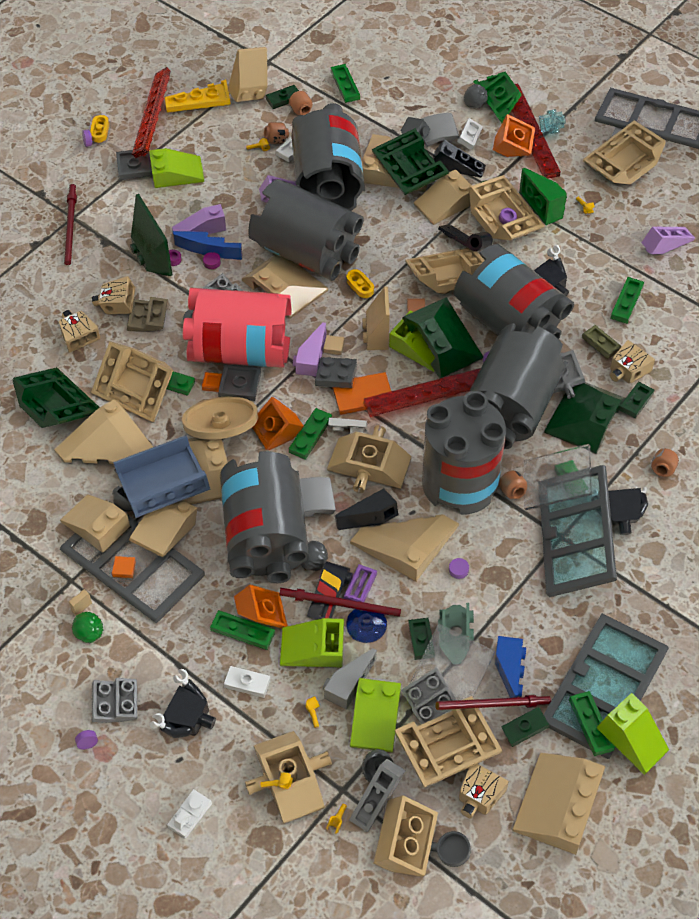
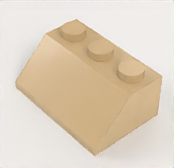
(406, 837)

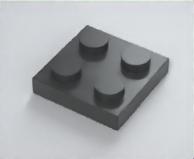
(132, 167)
(336, 372)
(240, 381)

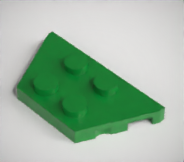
(501, 94)

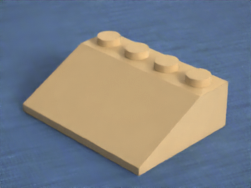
(559, 800)

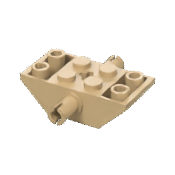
(370, 459)
(284, 755)

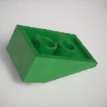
(543, 196)

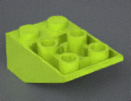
(411, 344)
(313, 644)

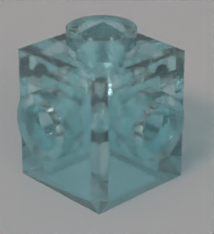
(552, 121)

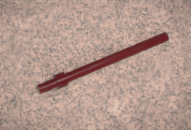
(71, 200)
(301, 595)
(528, 701)

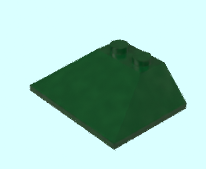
(409, 162)
(149, 241)
(444, 336)
(52, 398)
(584, 416)

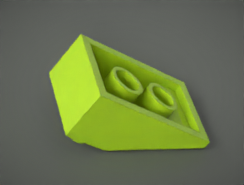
(175, 168)
(375, 714)
(634, 733)

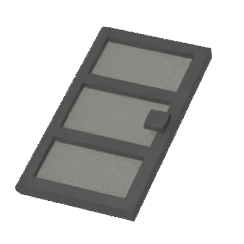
(664, 119)
(156, 580)

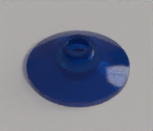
(364, 631)

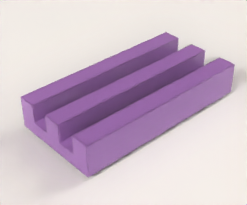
(353, 581)

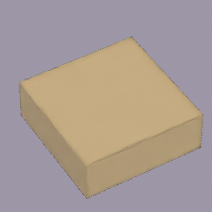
(333, 345)
(80, 602)

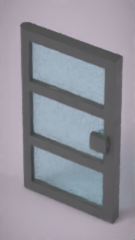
(579, 540)
(611, 667)

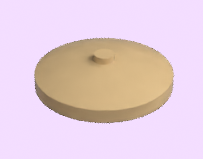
(220, 418)

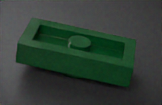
(280, 97)
(636, 400)
(420, 636)
(525, 726)

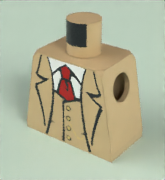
(116, 296)
(78, 330)
(630, 363)
(481, 790)

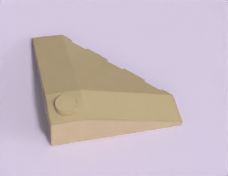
(373, 170)
(104, 436)
(408, 544)

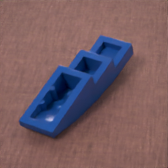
(202, 244)

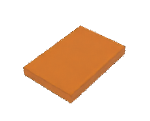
(351, 399)

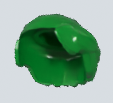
(87, 627)

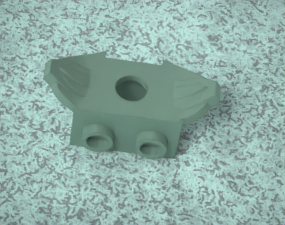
(458, 617)

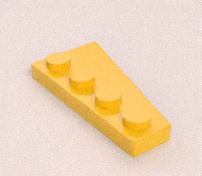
(204, 98)

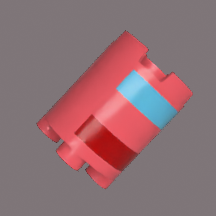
(237, 327)

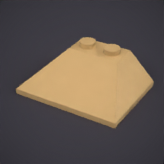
(627, 154)
(490, 198)
(443, 269)
(286, 278)
(132, 380)
(211, 459)
(448, 744)

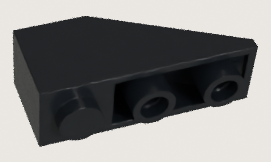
(456, 159)
(370, 511)

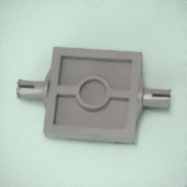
(572, 374)

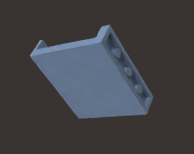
(161, 476)

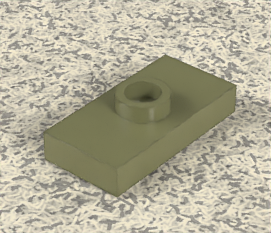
(601, 341)

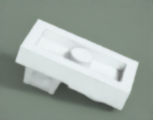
(341, 424)
(189, 814)

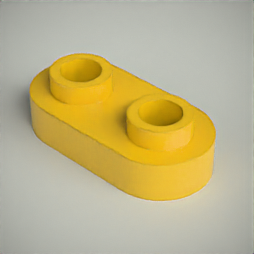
(99, 128)
(363, 286)

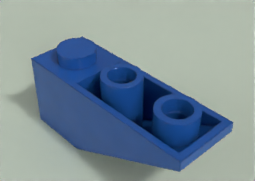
(508, 663)

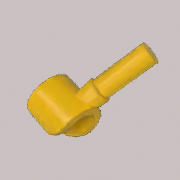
(263, 143)
(587, 207)
(311, 705)
(284, 782)
(336, 820)

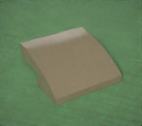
(147, 315)

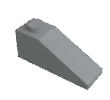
(344, 682)
(377, 794)

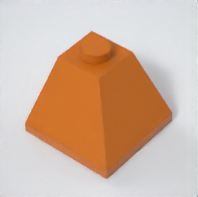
(514, 138)
(276, 424)
(261, 606)

